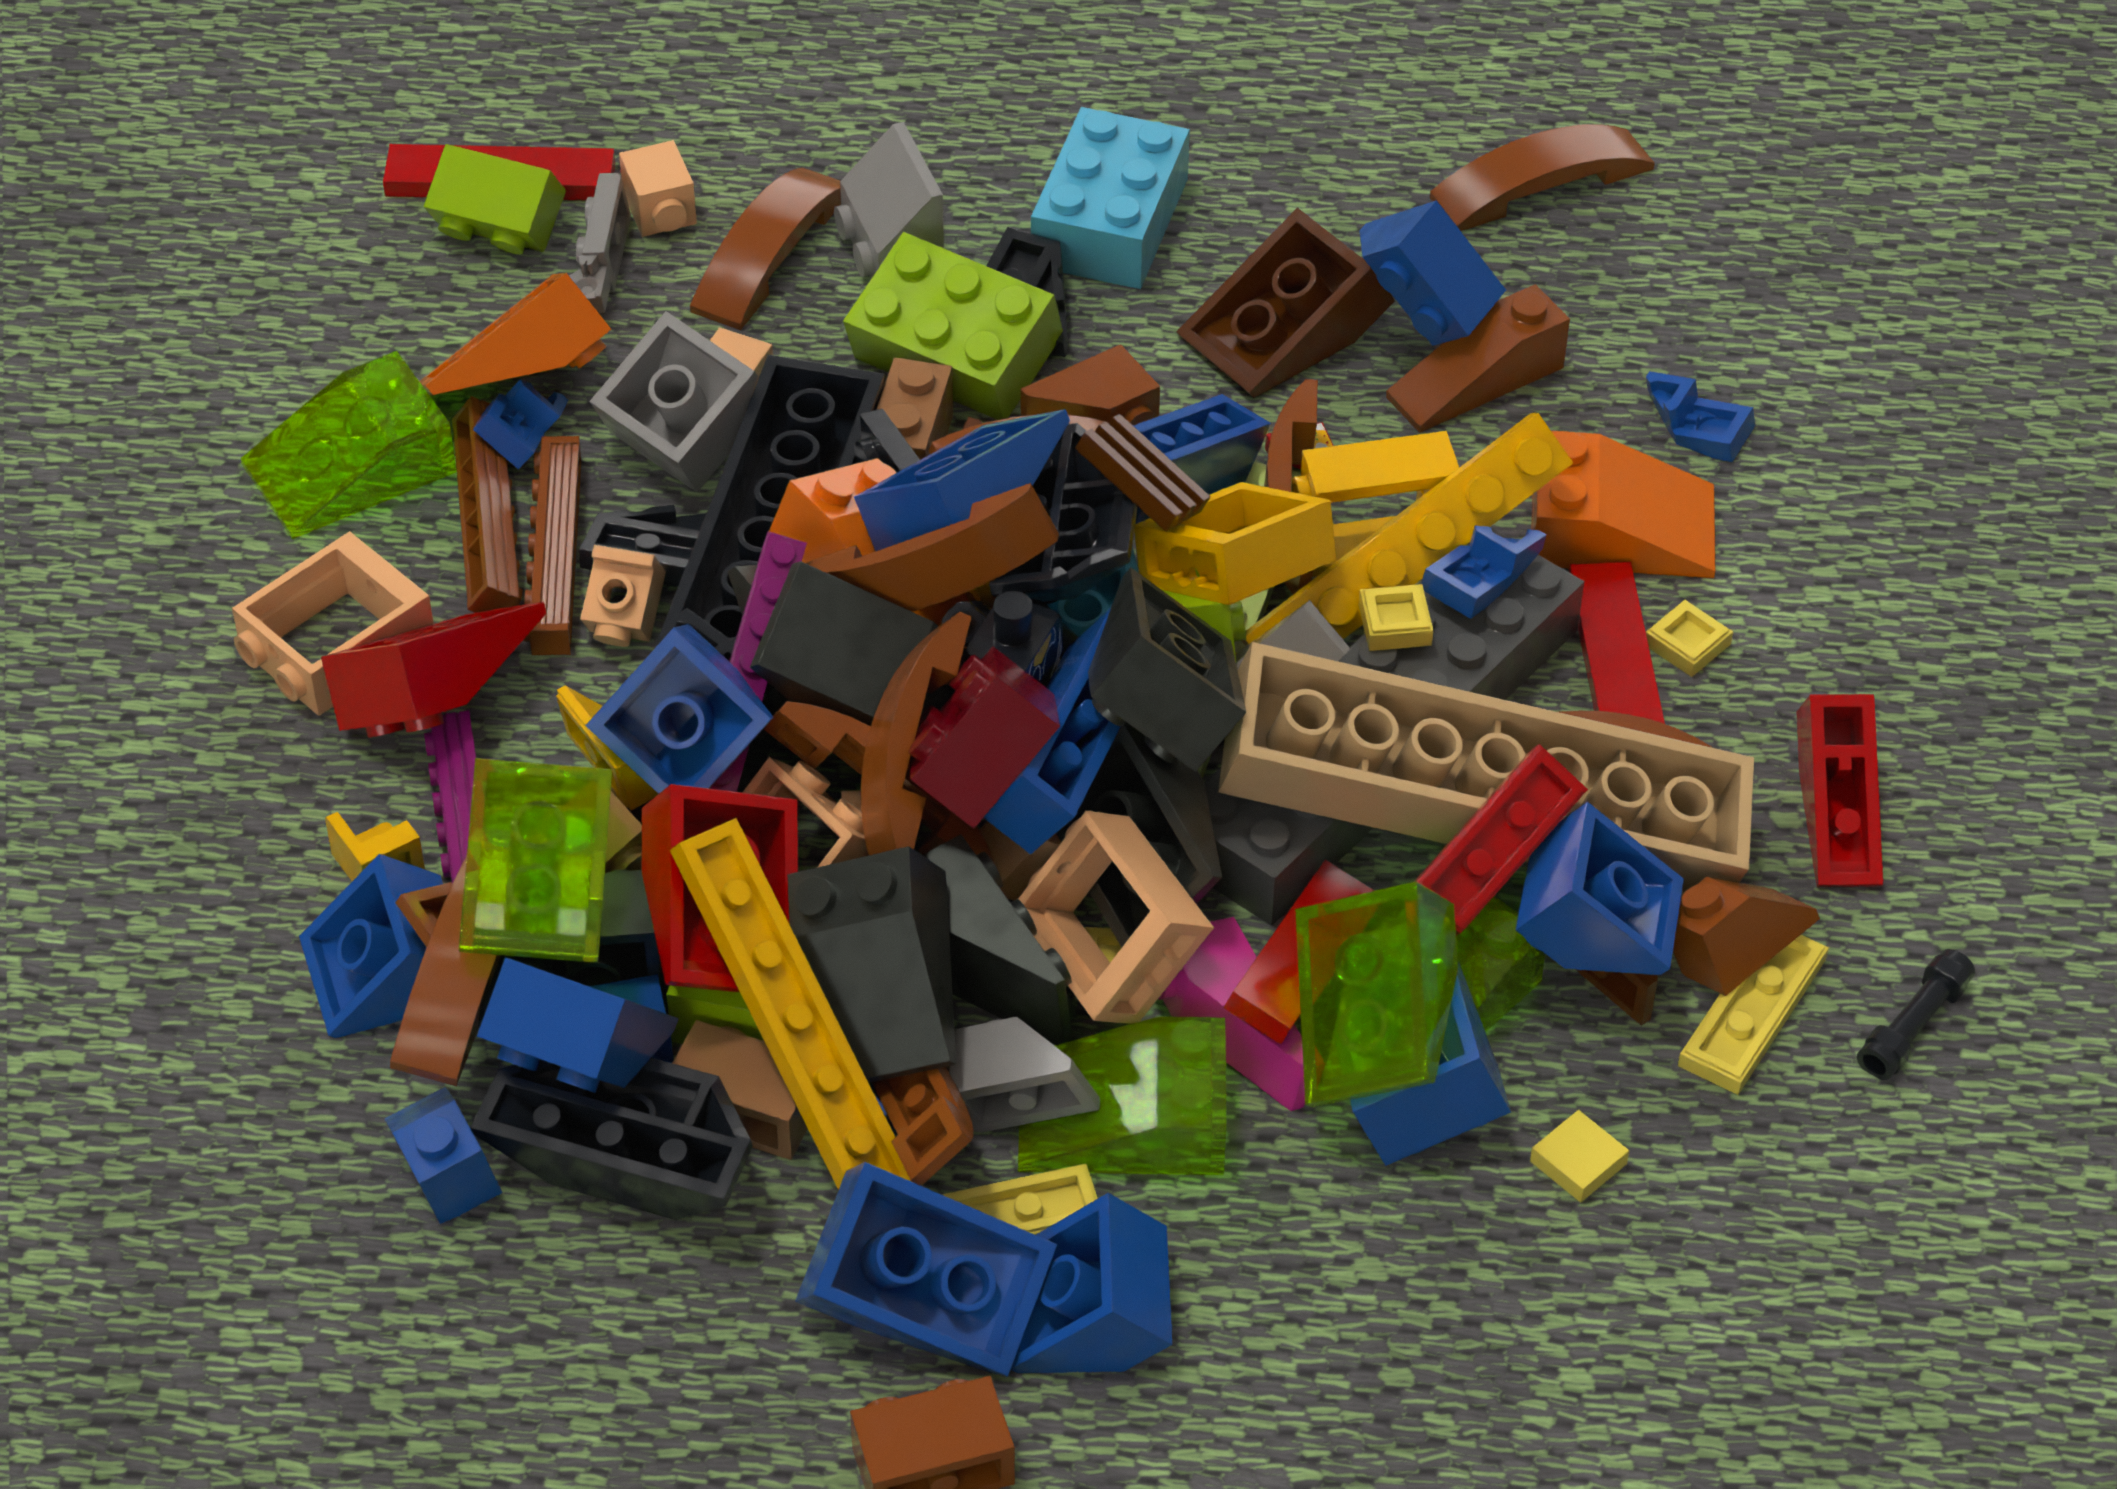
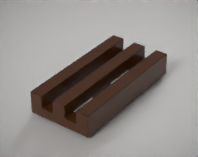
(1142, 472)

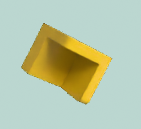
(358, 851)

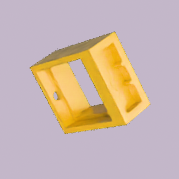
(1373, 471)
(1238, 544)

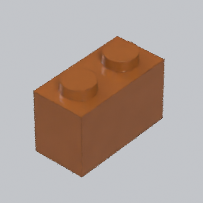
(935, 1439)

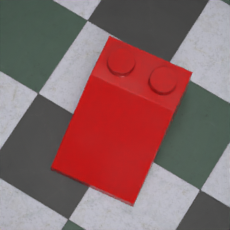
(423, 670)
(681, 812)

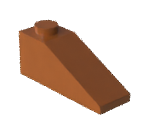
(1508, 349)

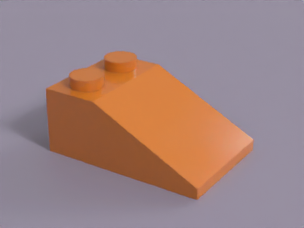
(537, 334)
(1625, 509)
(826, 516)

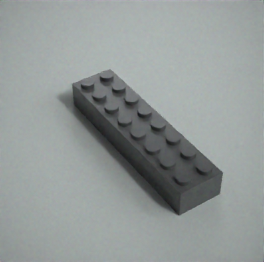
(1275, 850)

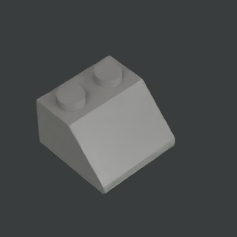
(888, 195)
(677, 401)

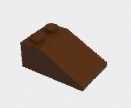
(1287, 307)

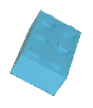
(1113, 195)

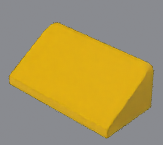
(625, 783)

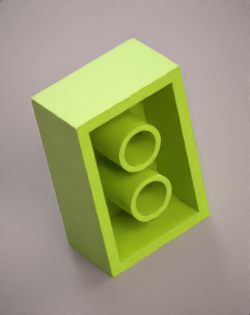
(958, 315)

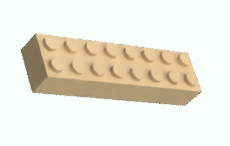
(1431, 754)

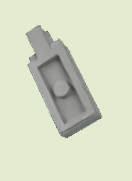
(603, 246)

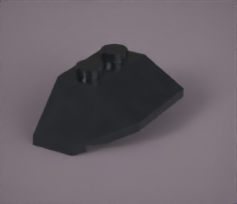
(1092, 525)
(655, 1146)

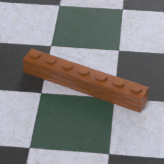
(485, 515)
(554, 542)

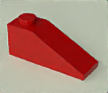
(1841, 788)

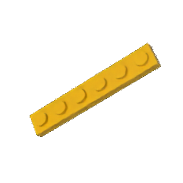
(1432, 525)
(786, 1001)

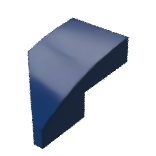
(519, 420)
(1700, 423)
(1479, 573)

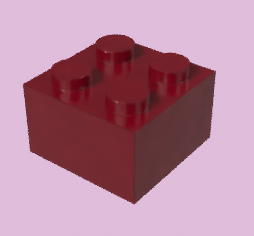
(982, 735)

